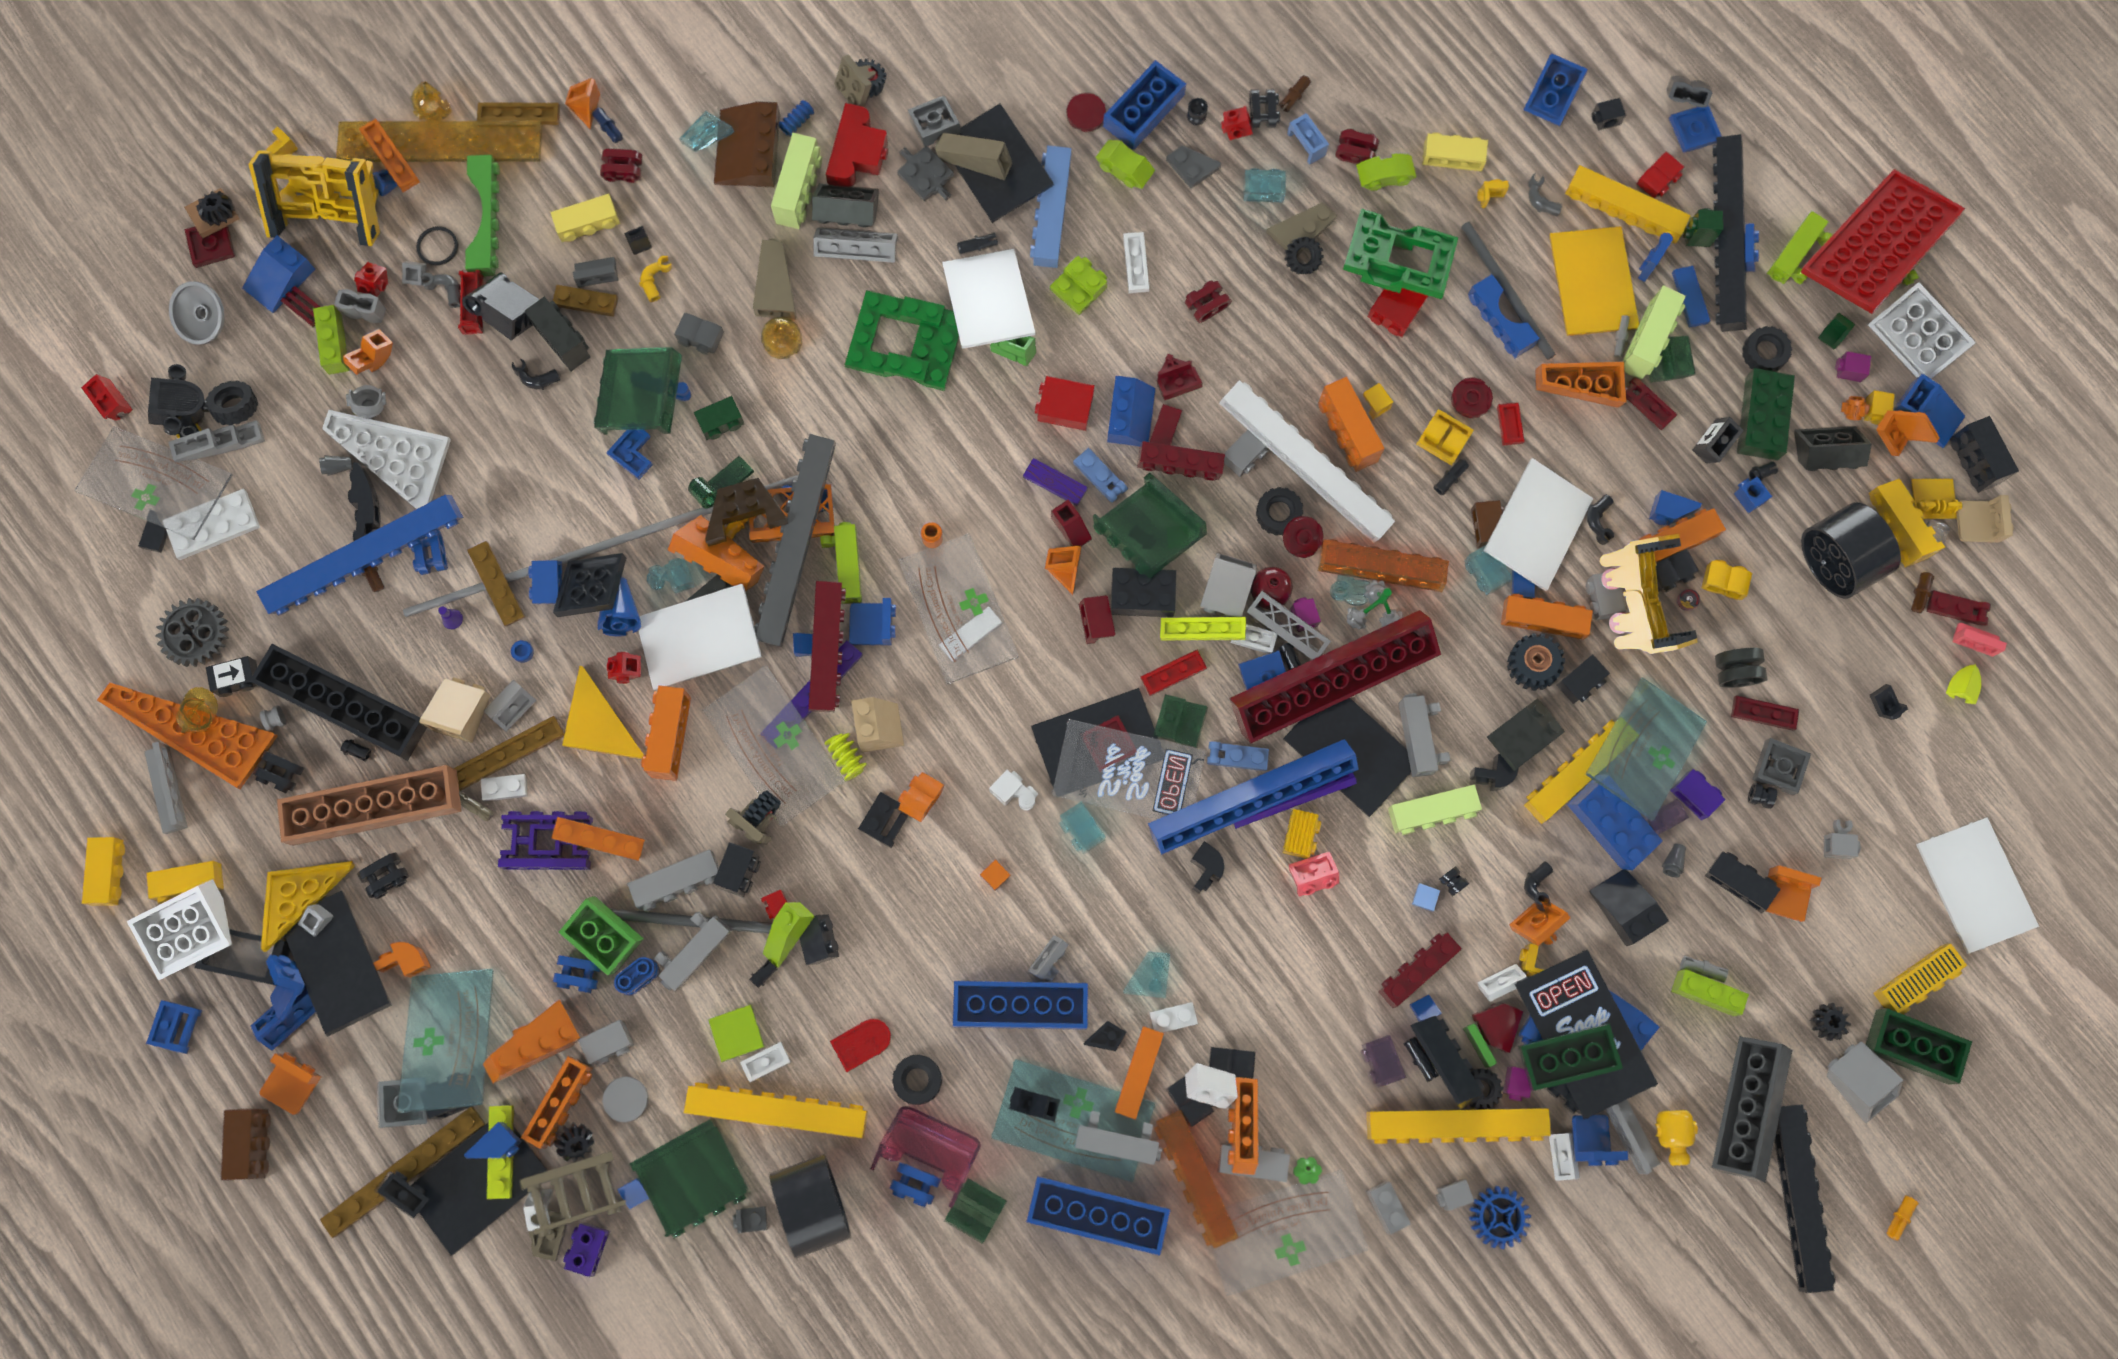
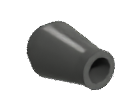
(334, 464)
(1674, 863)

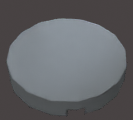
(625, 1099)

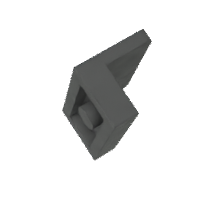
(595, 272)

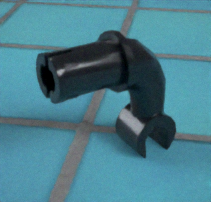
(536, 382)
(1593, 518)
(1533, 881)

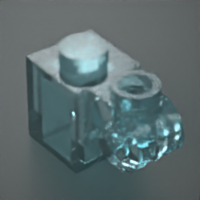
(675, 572)

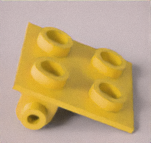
(1935, 498)

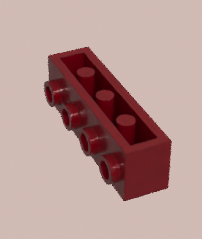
(1180, 460)
(1423, 967)

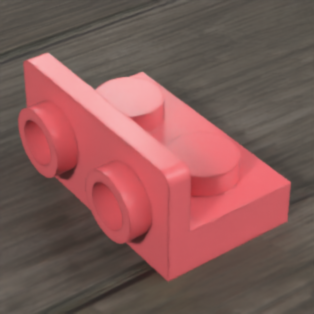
(1978, 640)
(1314, 874)

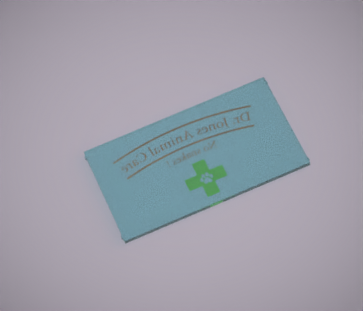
(1646, 748)
(446, 1041)
(1076, 1103)

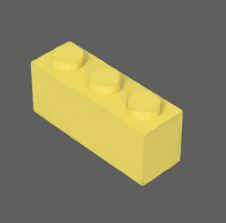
(1455, 152)
(585, 218)

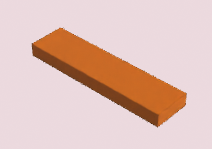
(389, 155)
(1139, 1072)

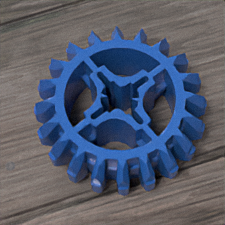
(1507, 1211)

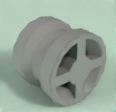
(272, 718)

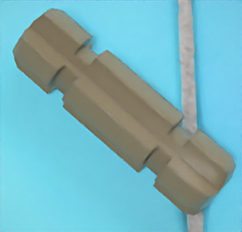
(475, 807)

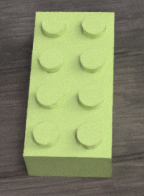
(796, 181)
(1653, 333)

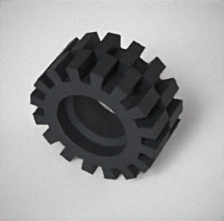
(1291, 255)
(1494, 1085)

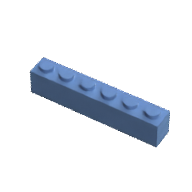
(1052, 208)

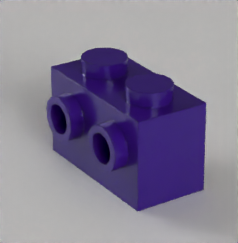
(586, 1249)

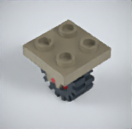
(859, 80)
(755, 817)

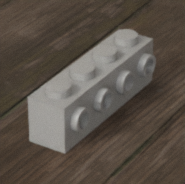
(674, 880)

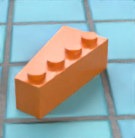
(1589, 381)
(724, 559)
(537, 1041)

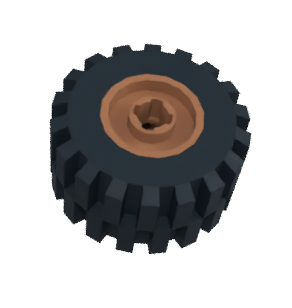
(1536, 661)

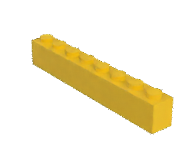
(776, 1111)
(1458, 1124)

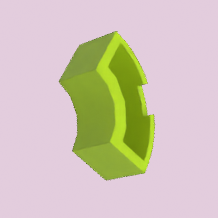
(1125, 164)
(1386, 172)

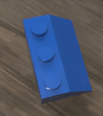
(1131, 411)

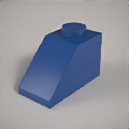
(1671, 508)
(496, 1143)

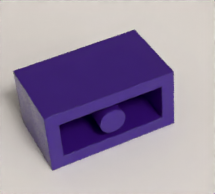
(1698, 794)

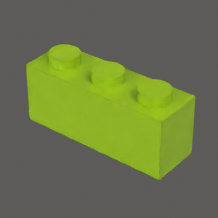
(330, 339)
(1709, 992)

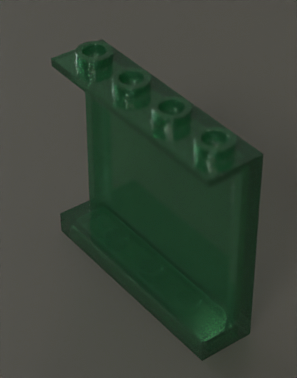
(638, 389)
(1151, 527)
(691, 1178)

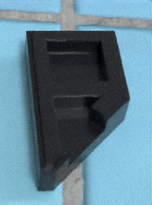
(153, 537)

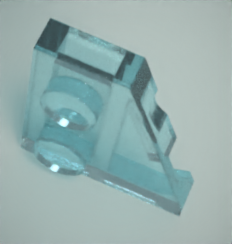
(705, 131)
(1150, 977)

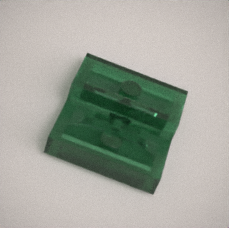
(1675, 361)
(1180, 721)
(975, 1211)

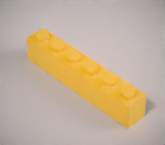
(1626, 204)
(1568, 781)

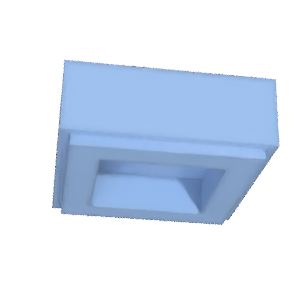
(1425, 897)

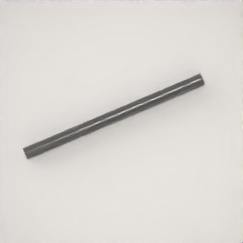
(1509, 292)
(684, 920)

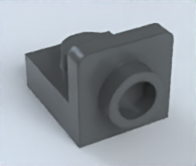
(750, 1220)

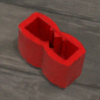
(1660, 175)

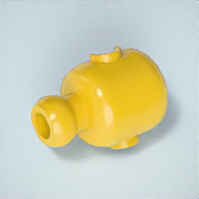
(1676, 1131)

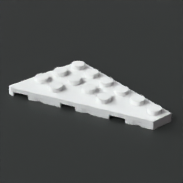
(398, 455)

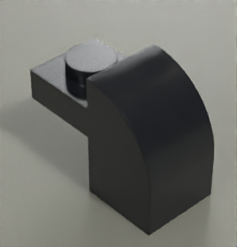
(1499, 776)
(1211, 863)
(1034, 1104)

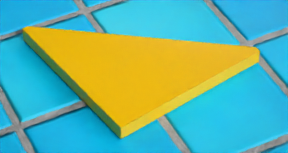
(594, 724)
(291, 893)

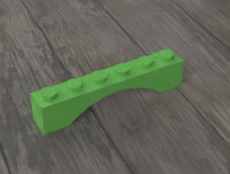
(482, 251)

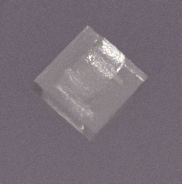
(1941, 529)

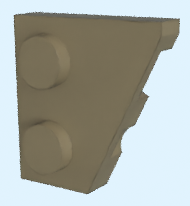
(548, 1246)

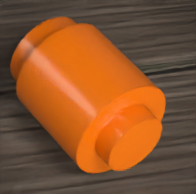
(931, 535)

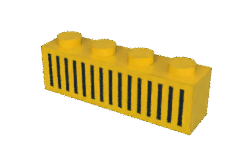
(1920, 979)

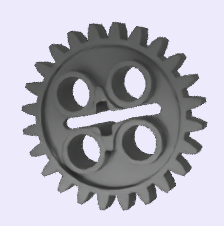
(175, 644)

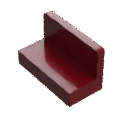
(1096, 618)

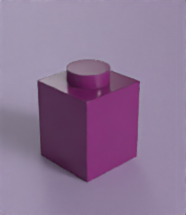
(1853, 366)
(1307, 611)
(1516, 1084)

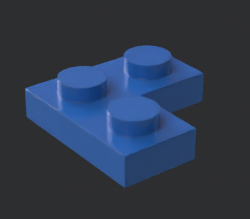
(626, 452)

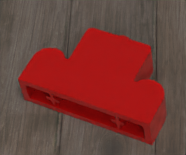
(856, 147)

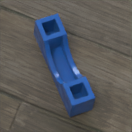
(1516, 336)

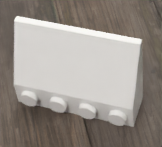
(1921, 333)
(183, 929)

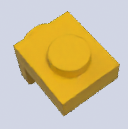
(1492, 189)
(1528, 957)

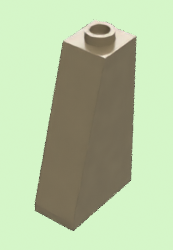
(975, 154)
(773, 285)

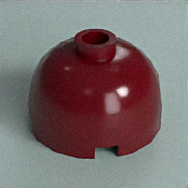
(1280, 592)

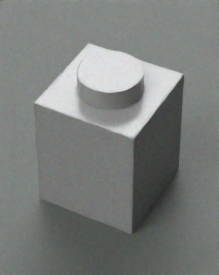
(1454, 1195)

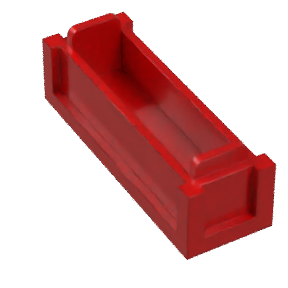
(468, 322)

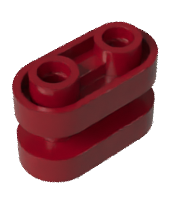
(1356, 146)
(621, 165)
(1210, 290)

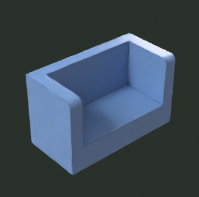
(1309, 137)

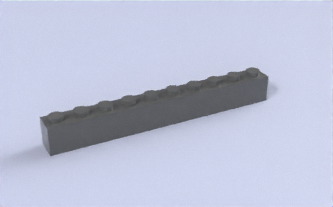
(795, 540)

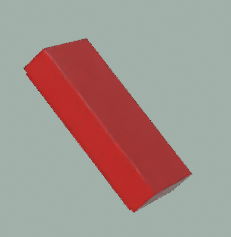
(1510, 424)

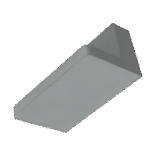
(509, 705)

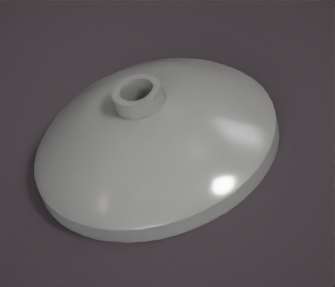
(196, 312)

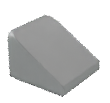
(412, 272)
(315, 919)

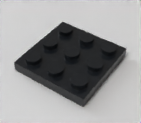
(590, 585)

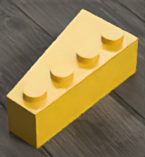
(1906, 522)

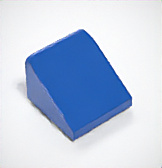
(384, 182)
(802, 644)
(1425, 1008)
(633, 1193)

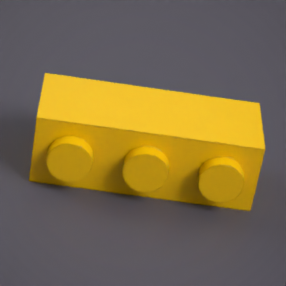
(103, 871)
(172, 882)

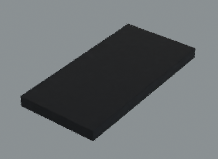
(338, 968)

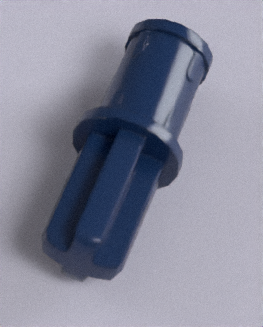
(607, 125)

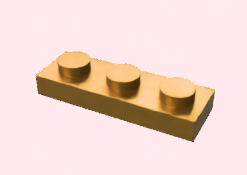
(585, 300)

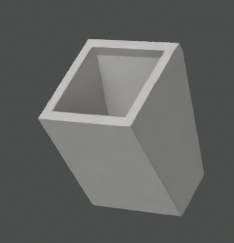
(1228, 586)
(1864, 1080)

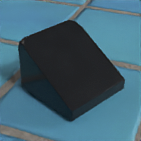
(638, 240)

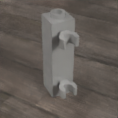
(1418, 735)
(694, 953)
(1117, 1144)

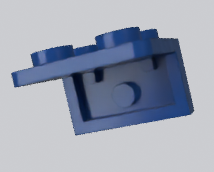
(872, 623)
(287, 982)
(1593, 1141)

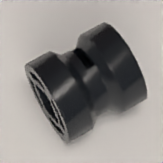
(1197, 111)
(1762, 795)
(1454, 881)

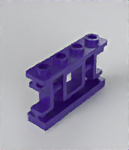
(544, 857)

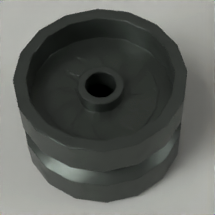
(1741, 667)

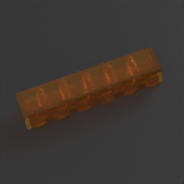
(1384, 565)
(1196, 1180)

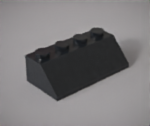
(1448, 1062)

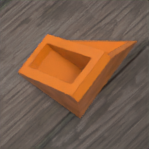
(583, 100)
(1064, 565)

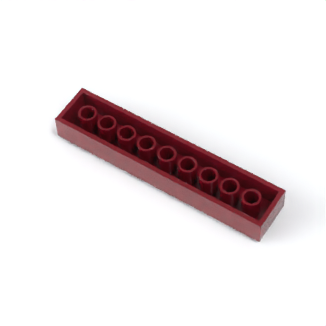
(1335, 676)

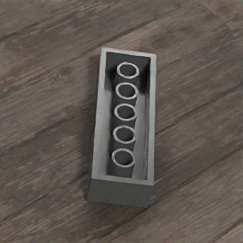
(1752, 1109)

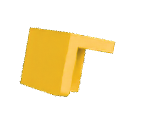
(282, 145)
(1378, 400)

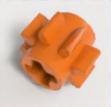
(1855, 408)

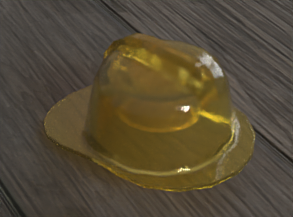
(197, 710)

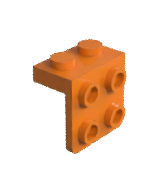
(1901, 426)
(289, 1083)

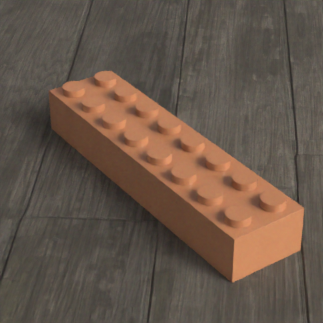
(369, 805)

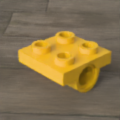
(1444, 437)

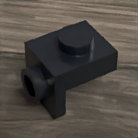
(1887, 703)

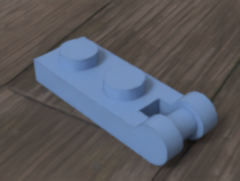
(1099, 475)
(1238, 756)

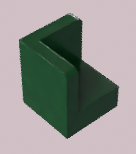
(1836, 331)

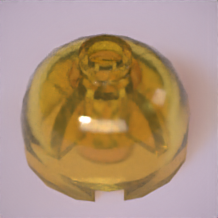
(428, 103)
(781, 337)

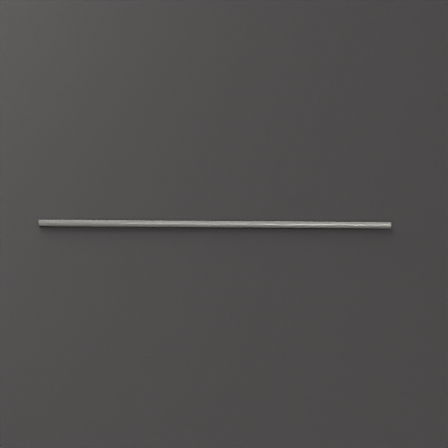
(580, 553)

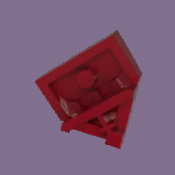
(1177, 378)
(1499, 1025)

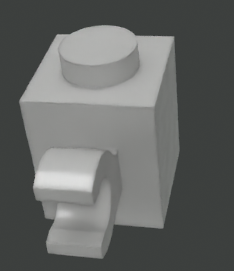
(1841, 844)

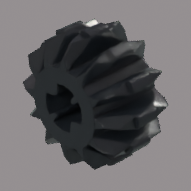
(215, 208)
(1822, 1020)
(574, 1142)

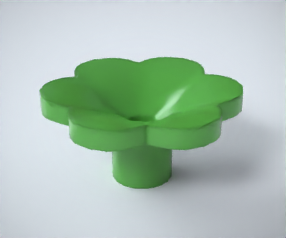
(1304, 1175)

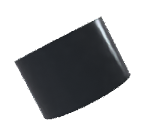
(1850, 550)
(809, 1206)

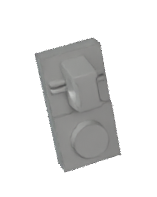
(1043, 965)

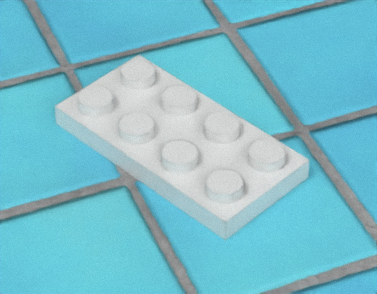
(228, 519)

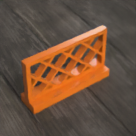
(766, 534)

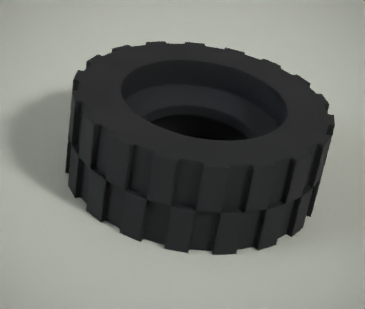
(1774, 336)
(236, 413)
(1277, 495)
(934, 1079)

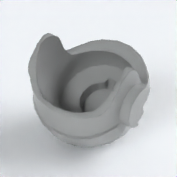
(366, 401)

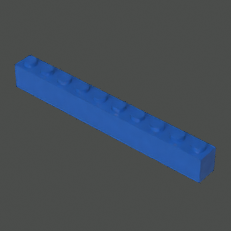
(360, 554)
(1253, 796)

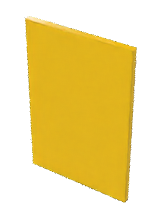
(1593, 280)

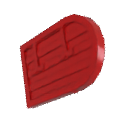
(861, 1043)

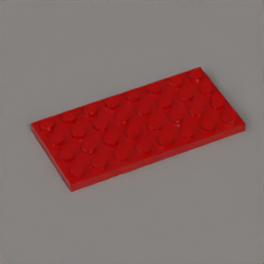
(1882, 241)

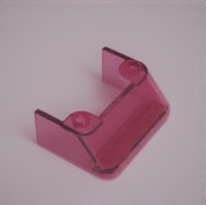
(932, 1144)

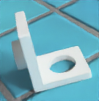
(529, 1208)

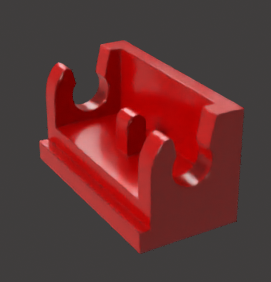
(106, 397)

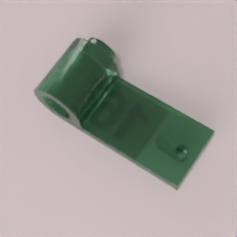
(732, 474)

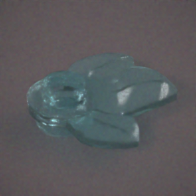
(1352, 590)

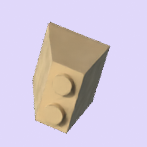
(456, 709)
(877, 724)

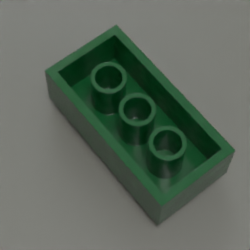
(1766, 414)
(1918, 1046)
(1570, 1057)

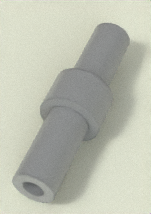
(1621, 336)

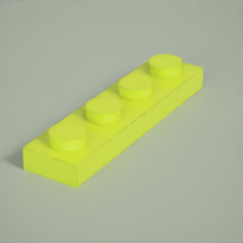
(1203, 628)
(500, 1169)

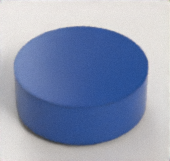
(522, 651)

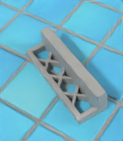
(855, 245)
(1285, 632)
(165, 788)
(1633, 1137)

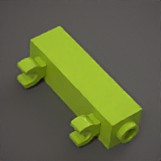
(1787, 262)
(847, 559)

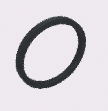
(435, 229)

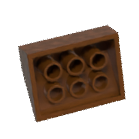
(751, 151)

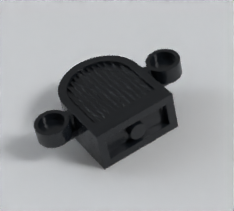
(175, 401)

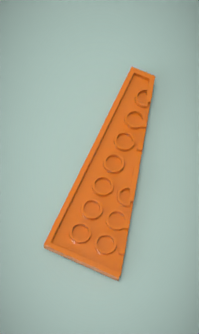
(224, 749)

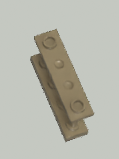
(556, 1178)

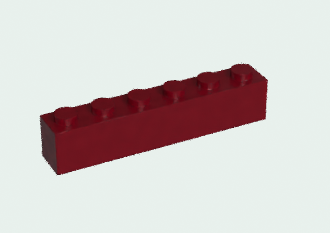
(825, 646)

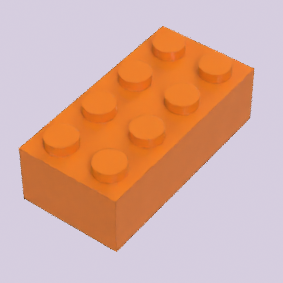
(1350, 424)
(666, 733)

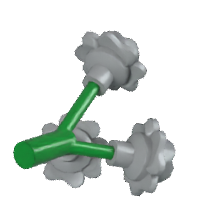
(1377, 594)

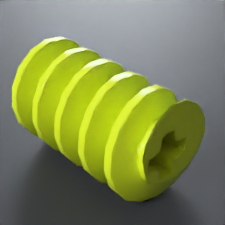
(845, 755)

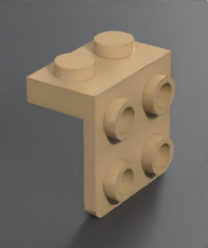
(1985, 520)

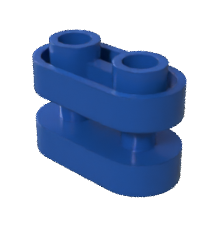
(422, 562)
(636, 976)
(564, 979)
(921, 1196)

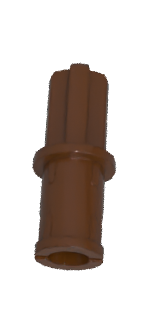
(1295, 93)
(373, 578)
(1922, 592)

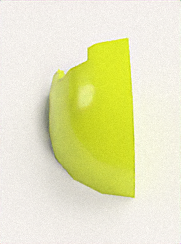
(1966, 684)

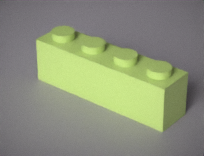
(1434, 809)

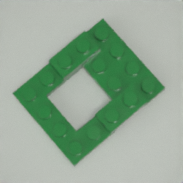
(1372, 247)
(932, 348)

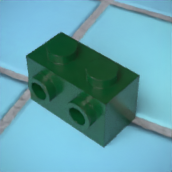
(1703, 228)
(719, 418)

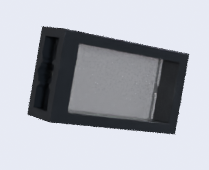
(244, 958)

